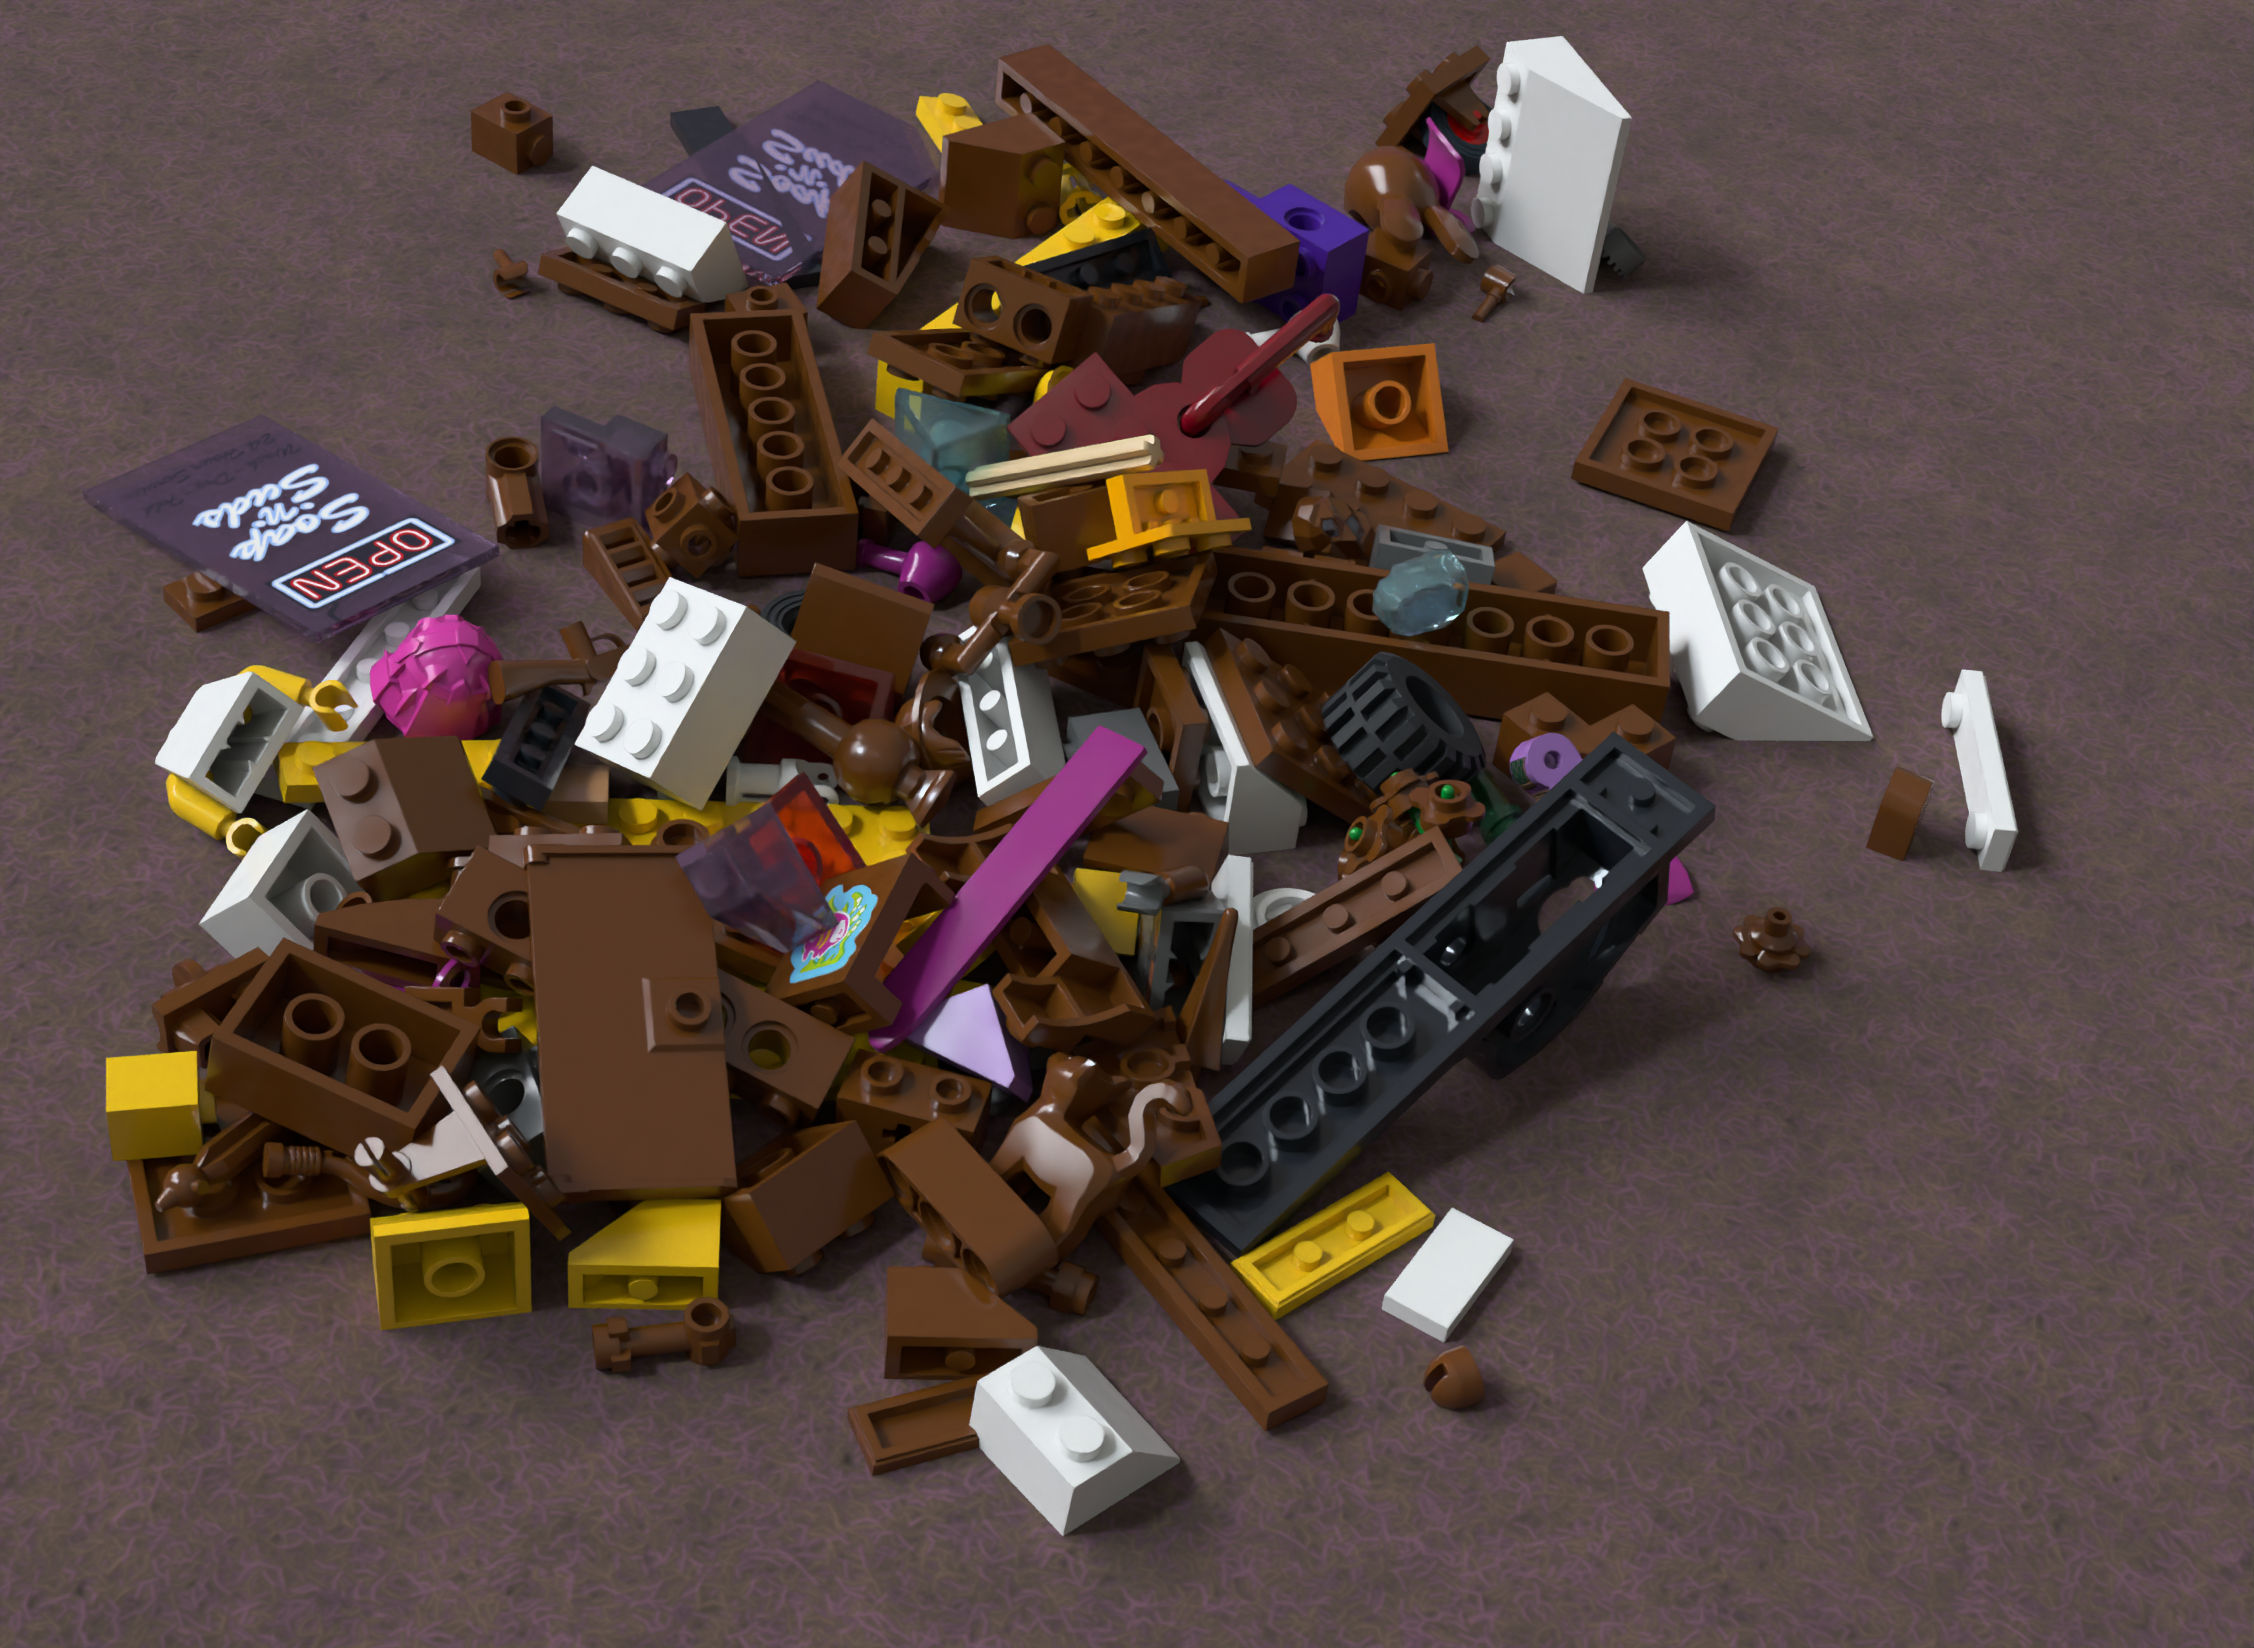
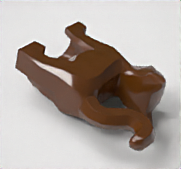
(1058, 1156)

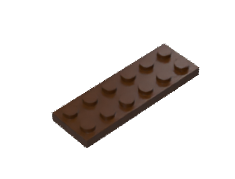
(959, 365)

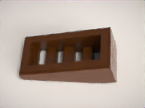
(625, 566)

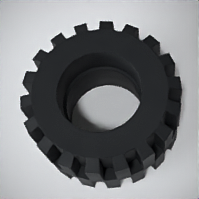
(1398, 720)

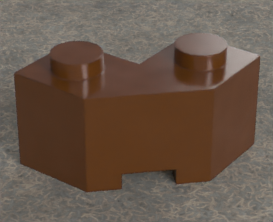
(1549, 715)

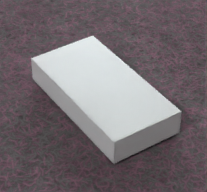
(1447, 1274)

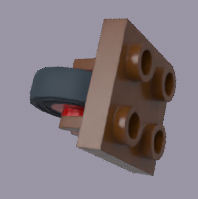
(1449, 103)

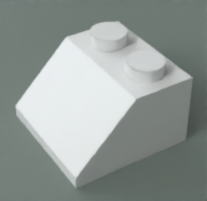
(281, 888)
(1065, 1435)

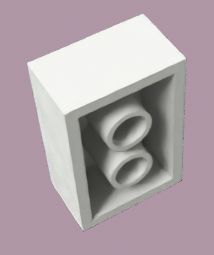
(685, 692)

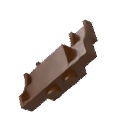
(1059, 962)

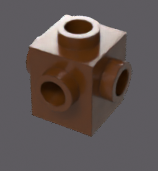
(692, 526)

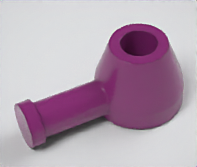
(923, 571)

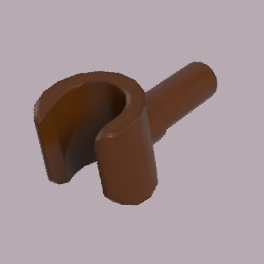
(509, 275)
(1496, 285)

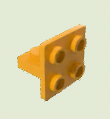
(1163, 518)

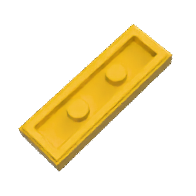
(1332, 1244)

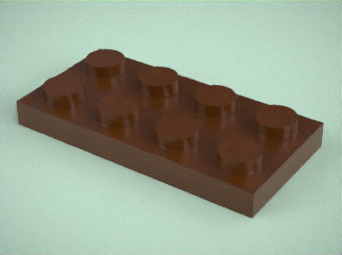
(1383, 496)

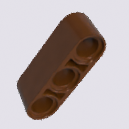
(968, 1208)

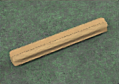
(1065, 467)

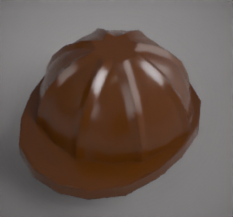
(939, 726)

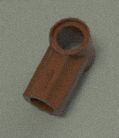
(516, 492)

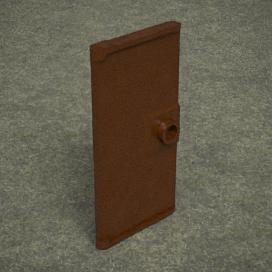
(627, 1025)

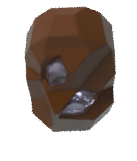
(1332, 530)

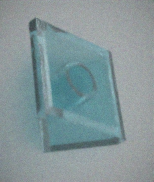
(952, 435)

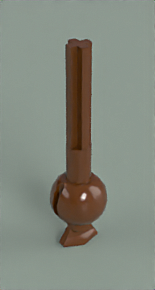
(871, 760)

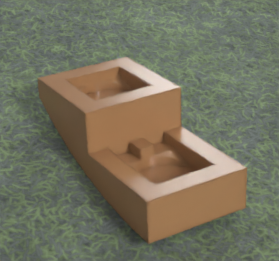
(581, 795)

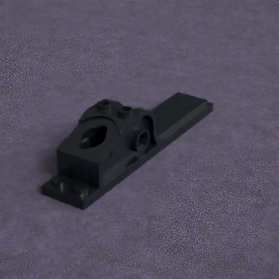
(1450, 986)

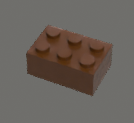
(337, 1053)

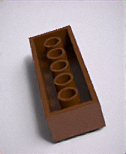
(772, 441)

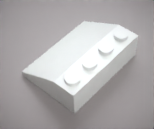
(1551, 160)
(1751, 644)

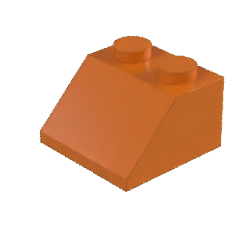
(1381, 401)

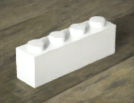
(1009, 724)

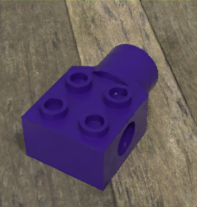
(1329, 251)

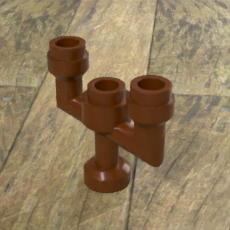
(1002, 611)

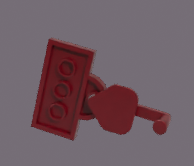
(1225, 399)

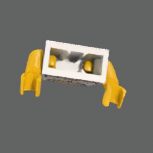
(231, 740)

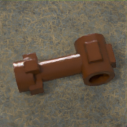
(703, 1335)

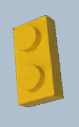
(945, 116)

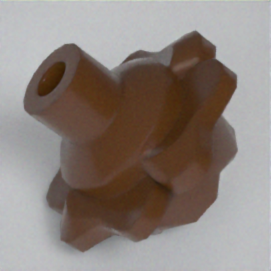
(1772, 941)

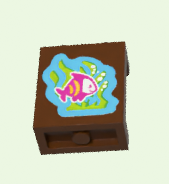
(837, 970)

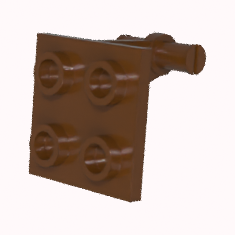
(459, 1144)

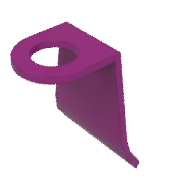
(1448, 171)

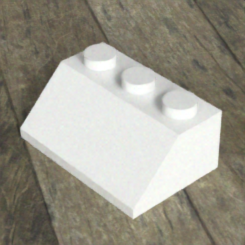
(651, 237)
(1258, 808)

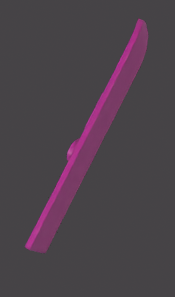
(1006, 880)

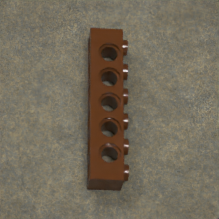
(811, 1051)

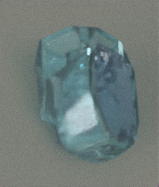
(1422, 593)

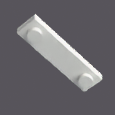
(1991, 817)

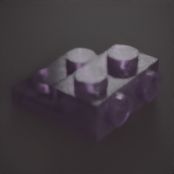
(602, 470)

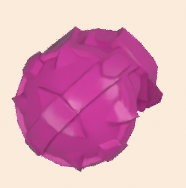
(438, 680)

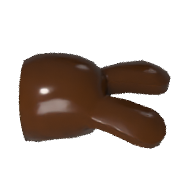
(1403, 198)

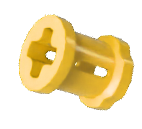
(1081, 195)

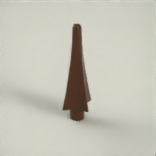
(1202, 1015)

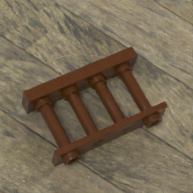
(928, 502)

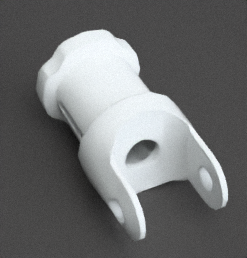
(761, 781)

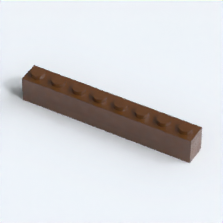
(1151, 175)

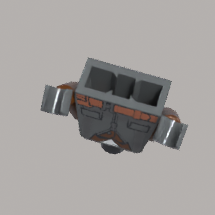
(1173, 931)

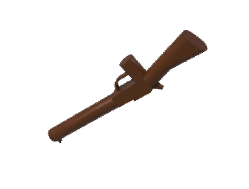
(519, 677)

